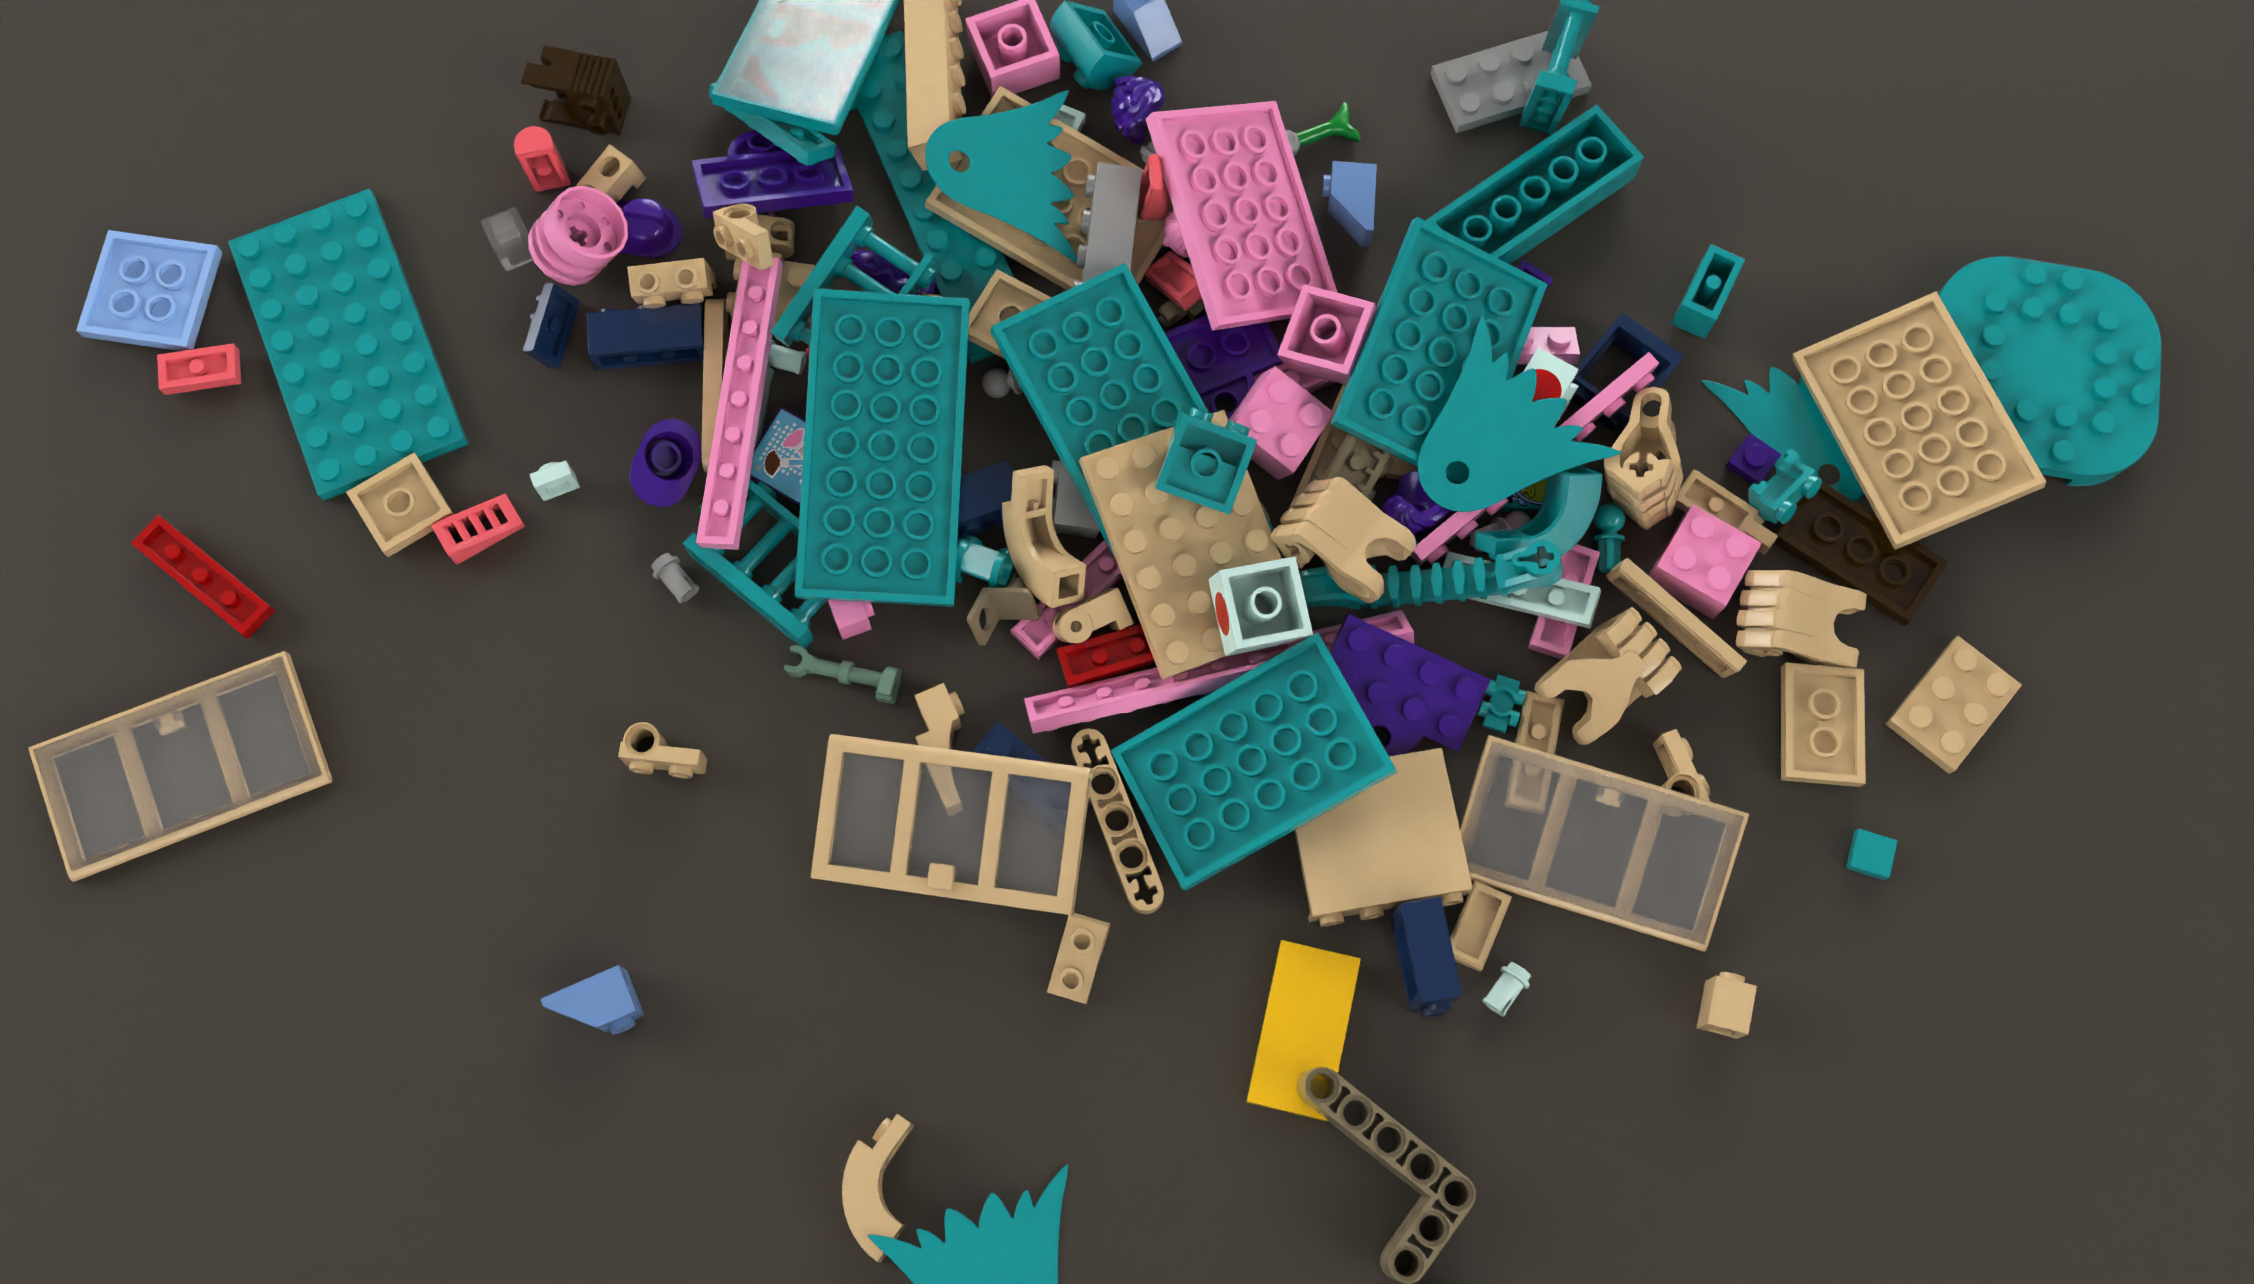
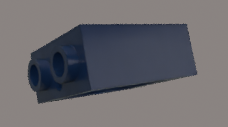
(1636, 342)
(1426, 956)

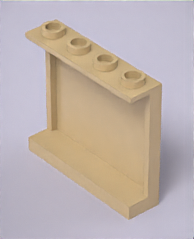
(1386, 845)

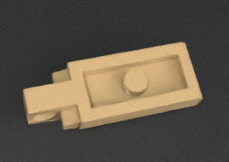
(1724, 505)

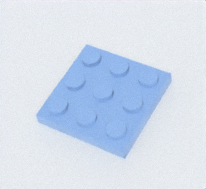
(149, 291)

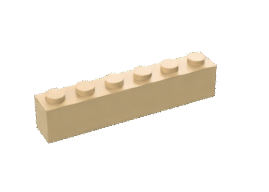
(932, 71)

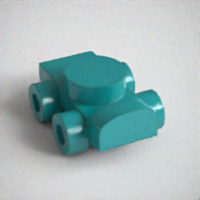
(1498, 710)

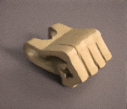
(1651, 494)
(1344, 532)
(1796, 616)
(1612, 670)

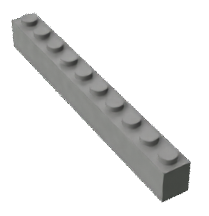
(1109, 243)

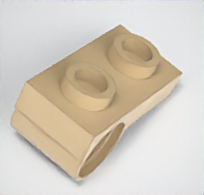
(741, 235)
(676, 760)
(1676, 760)
(1078, 957)

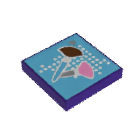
(780, 456)

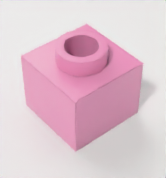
(851, 617)

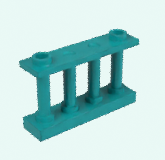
(1554, 87)
(837, 264)
(739, 574)

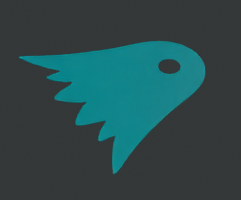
(1007, 168)
(1787, 421)
(1497, 435)
(995, 1252)

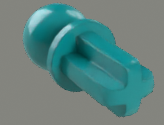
(1609, 520)

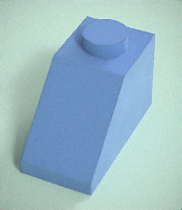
(1149, 25)
(1352, 198)
(600, 1001)

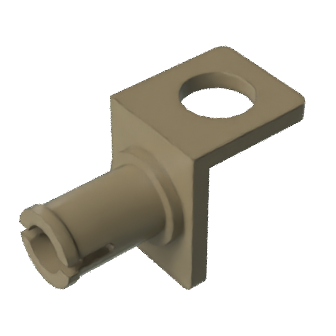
(1006, 603)

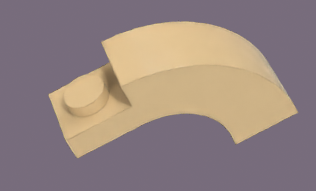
(863, 1186)

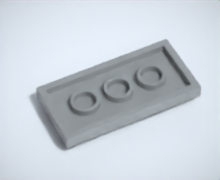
(1496, 81)

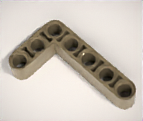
(1398, 1161)

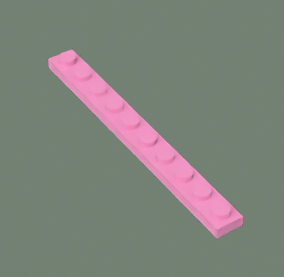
(1147, 688)

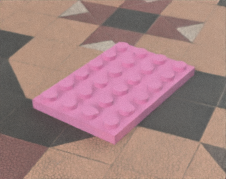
(1240, 210)

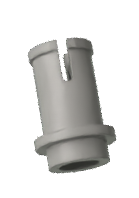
(674, 577)

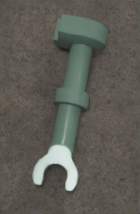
(887, 681)

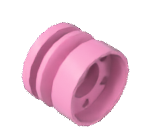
(578, 235)

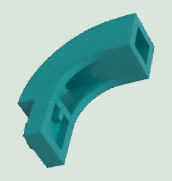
(1562, 519)

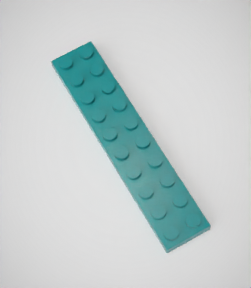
(961, 259)

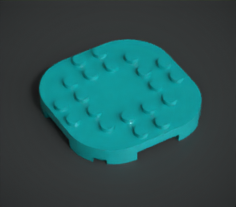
(2067, 360)

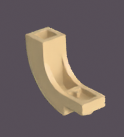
(1033, 543)

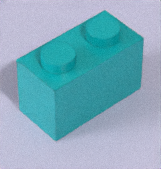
(1707, 291)

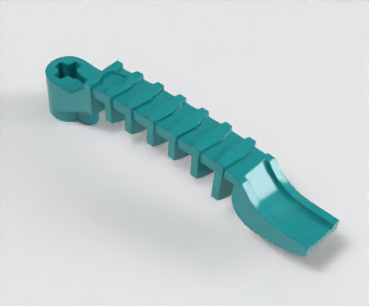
(1507, 575)

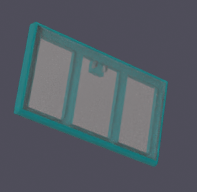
(804, 60)

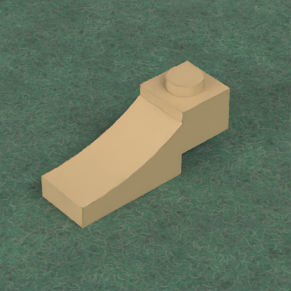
(940, 715)

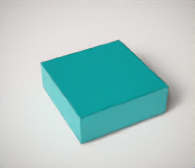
(1871, 854)

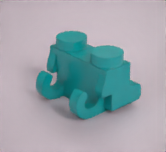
(1779, 495)
(983, 562)

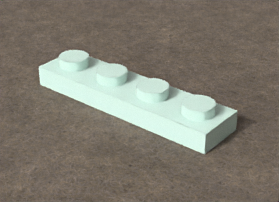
(1563, 601)

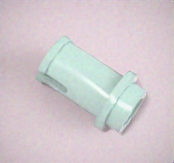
(786, 358)
(1507, 988)

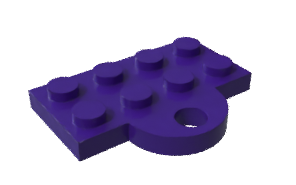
(768, 178)
(1224, 360)
(1406, 687)

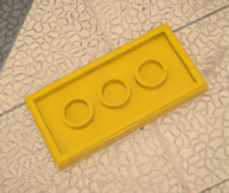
(1302, 1025)

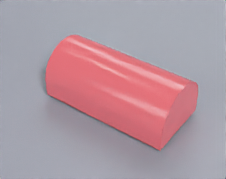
(540, 159)

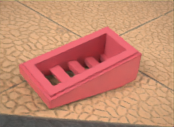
(1153, 191)
(472, 545)

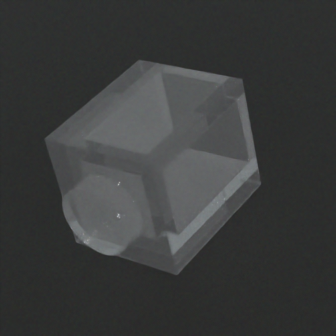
(508, 238)

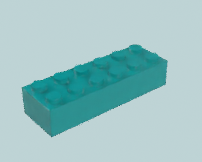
(1543, 188)

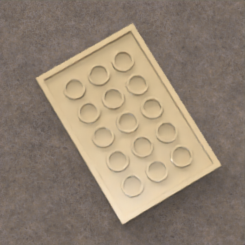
(1027, 248)
(1917, 421)
(1173, 547)

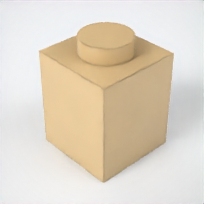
(1727, 1005)

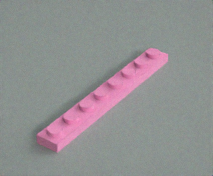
(1606, 402)
(739, 407)

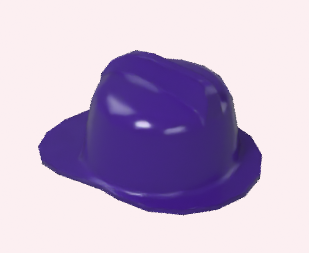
(651, 228)
(665, 462)

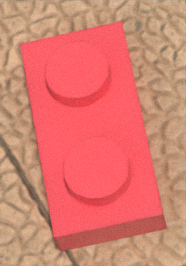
(199, 369)

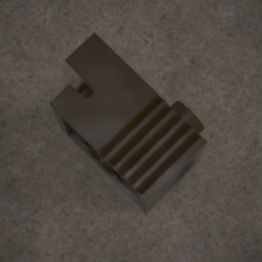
(590, 83)

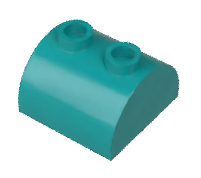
(1093, 45)

